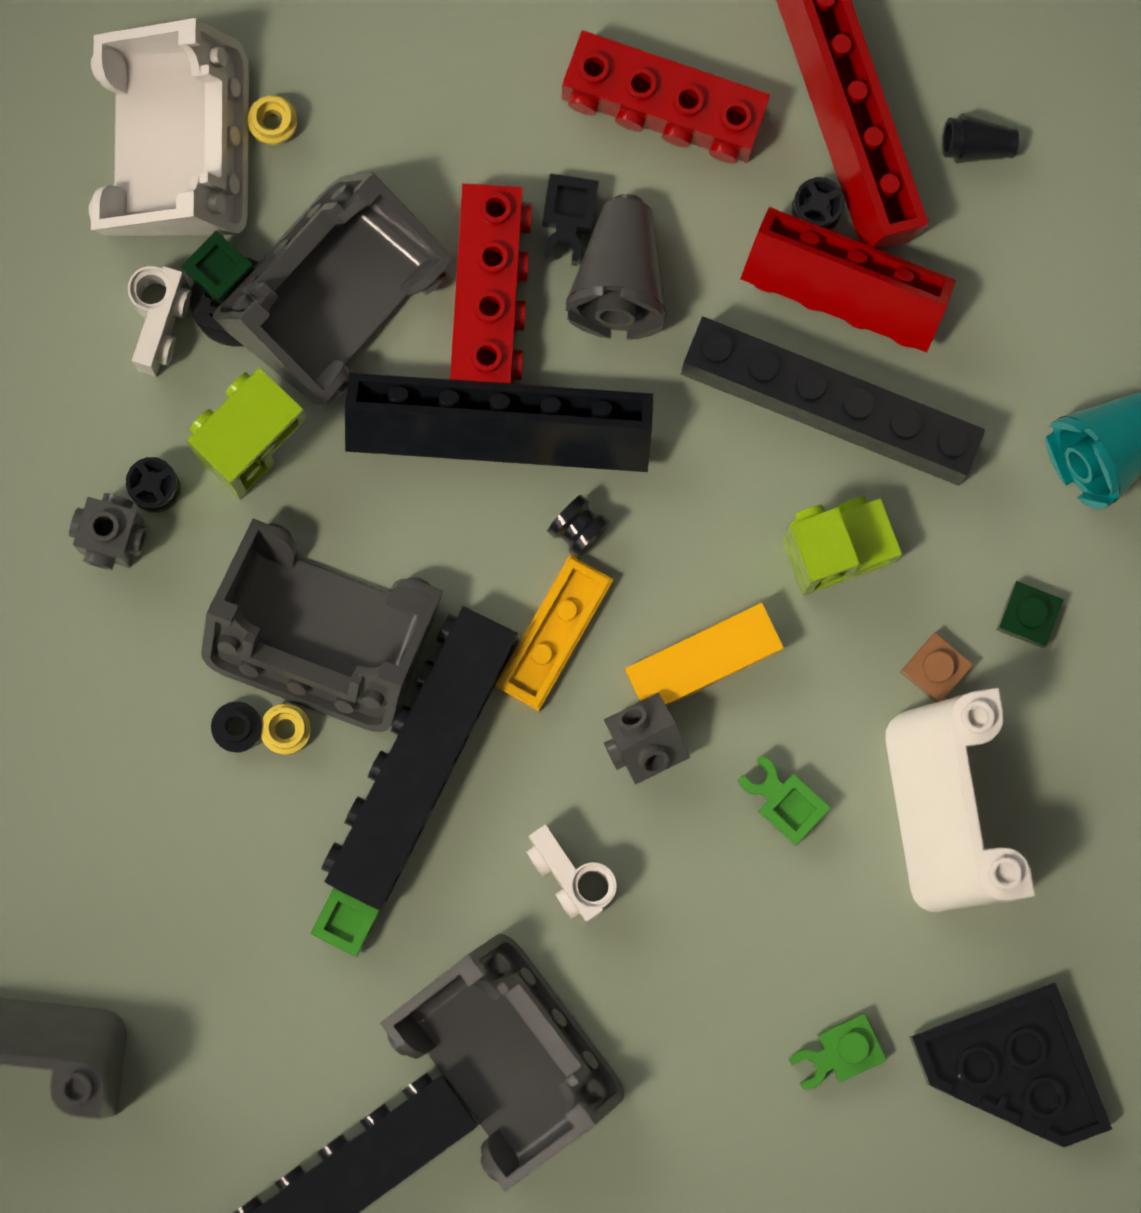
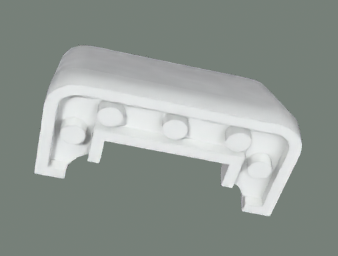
(175, 131)
(939, 806)

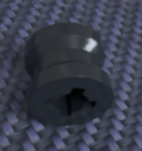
(819, 196)
(148, 476)
(578, 526)

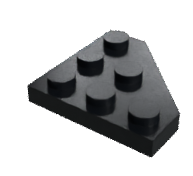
(1018, 1066)

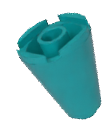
(1099, 449)

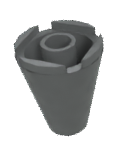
(619, 274)

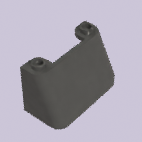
(332, 284)
(316, 631)
(74, 1042)
(509, 1057)

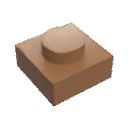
(936, 668)

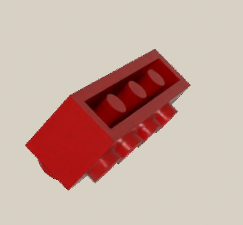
(664, 97)
(848, 280)
(487, 284)

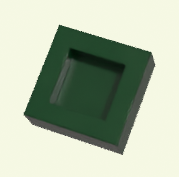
(217, 267)
(1029, 614)

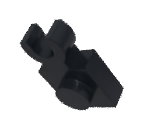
(569, 210)

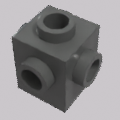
(118, 546)
(645, 739)

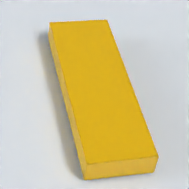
(554, 633)
(707, 657)

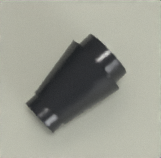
(978, 140)

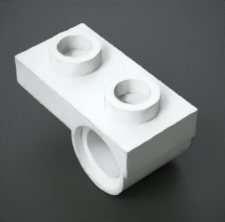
(155, 341)
(550, 857)

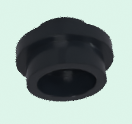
(248, 738)

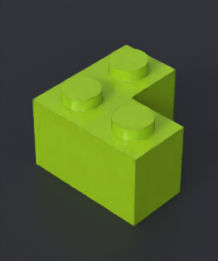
(245, 431)
(839, 543)

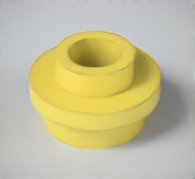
(268, 106)
(281, 713)

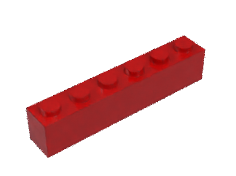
(855, 121)

